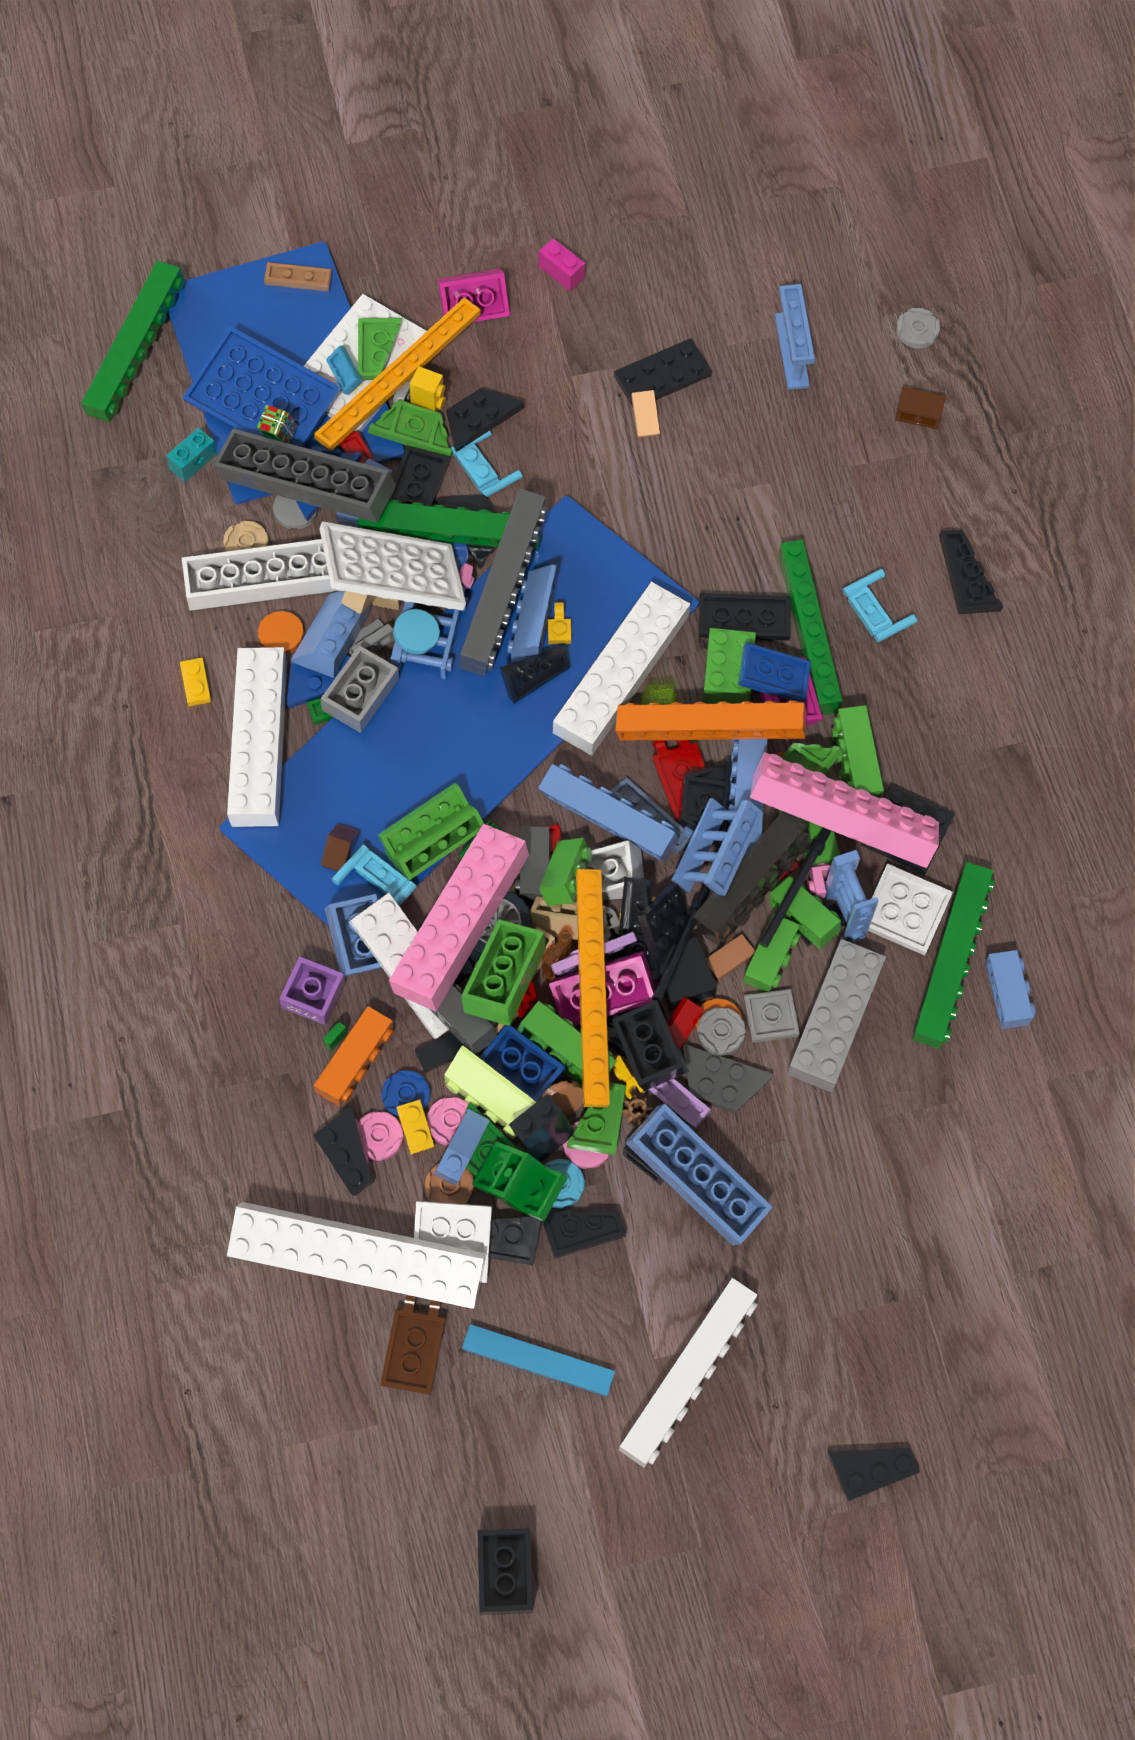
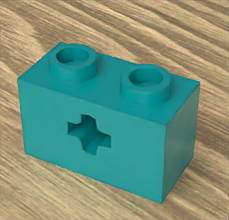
(191, 455)

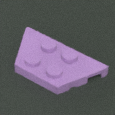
(571, 962)

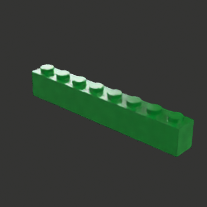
(133, 341)
(441, 524)
(810, 624)
(953, 955)

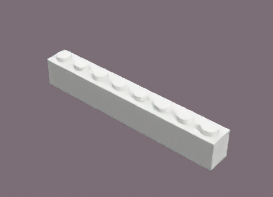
(688, 1372)

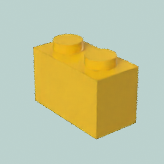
(427, 389)

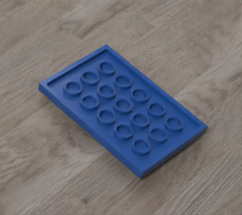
(248, 375)

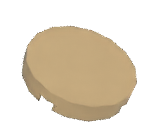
(245, 536)

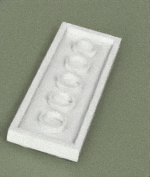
(388, 937)

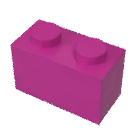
(561, 264)

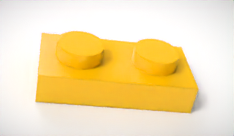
(195, 682)
(415, 1126)

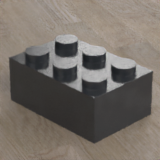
(650, 1045)
(504, 1571)

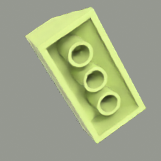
(486, 1089)

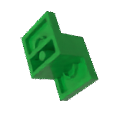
(519, 1181)

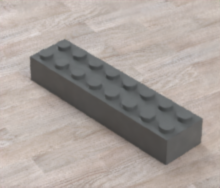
(305, 475)
(500, 588)

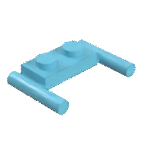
(480, 470)
(870, 610)
(377, 873)

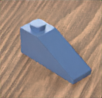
(461, 1147)

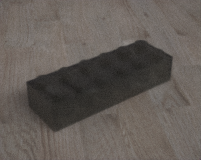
(755, 876)

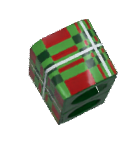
(276, 424)

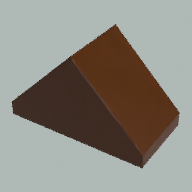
(339, 846)

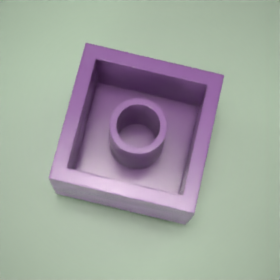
(312, 990)

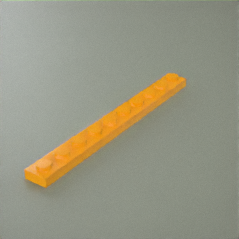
(397, 374)
(592, 988)

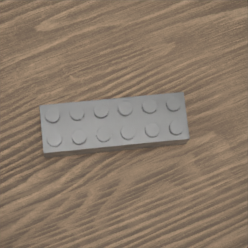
(836, 1015)

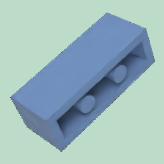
(1010, 989)

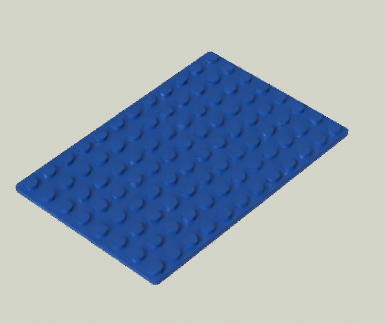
(277, 316)

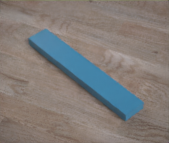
(538, 1360)

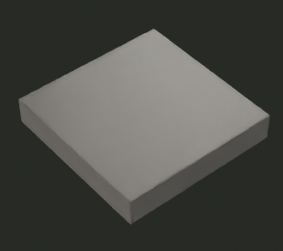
(771, 1015)

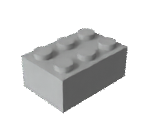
(359, 689)

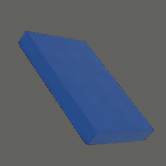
(774, 673)

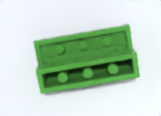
(431, 832)

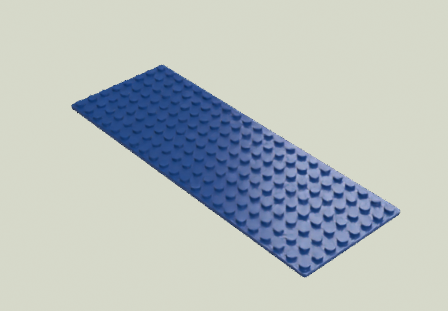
(451, 727)

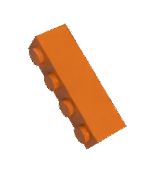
(354, 1056)

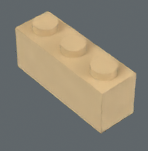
(558, 917)

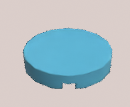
(416, 631)
(573, 1186)

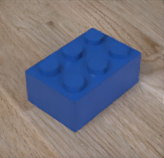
(523, 1063)

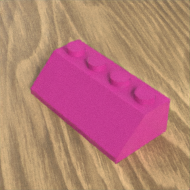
(626, 985)

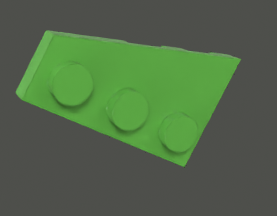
(375, 344)
(600, 1125)

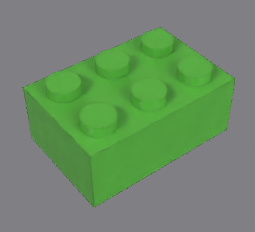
(724, 665)

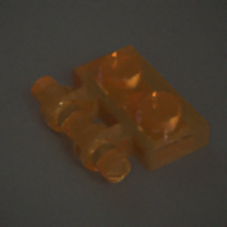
(556, 954)

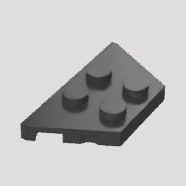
(722, 1080)

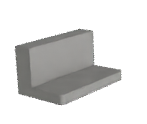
(373, 637)

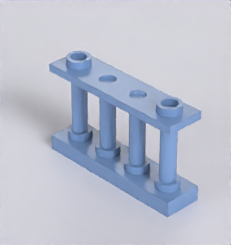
(794, 336)
(446, 663)
(730, 853)
(845, 888)

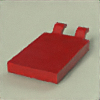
(673, 766)

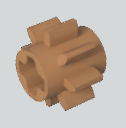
(635, 1105)

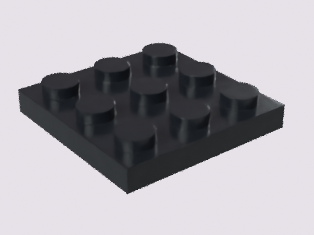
(922, 807)

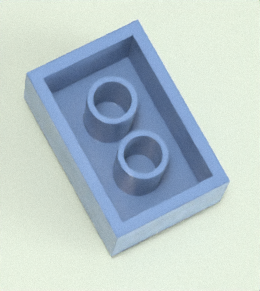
(350, 950)

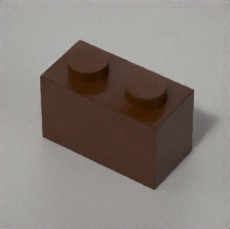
(920, 408)

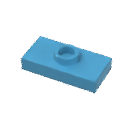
(344, 370)

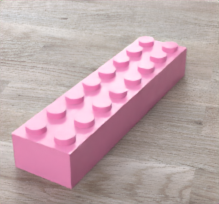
(845, 809)
(459, 917)

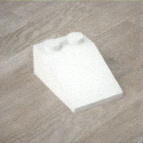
(615, 863)

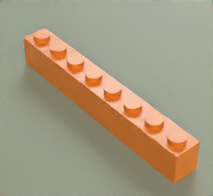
(711, 721)

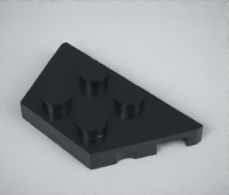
(479, 414)
(473, 503)
(698, 789)

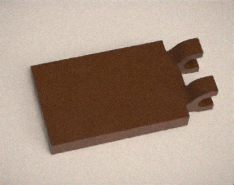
(413, 1348)

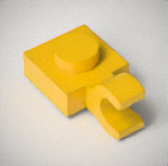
(559, 628)
(624, 1072)

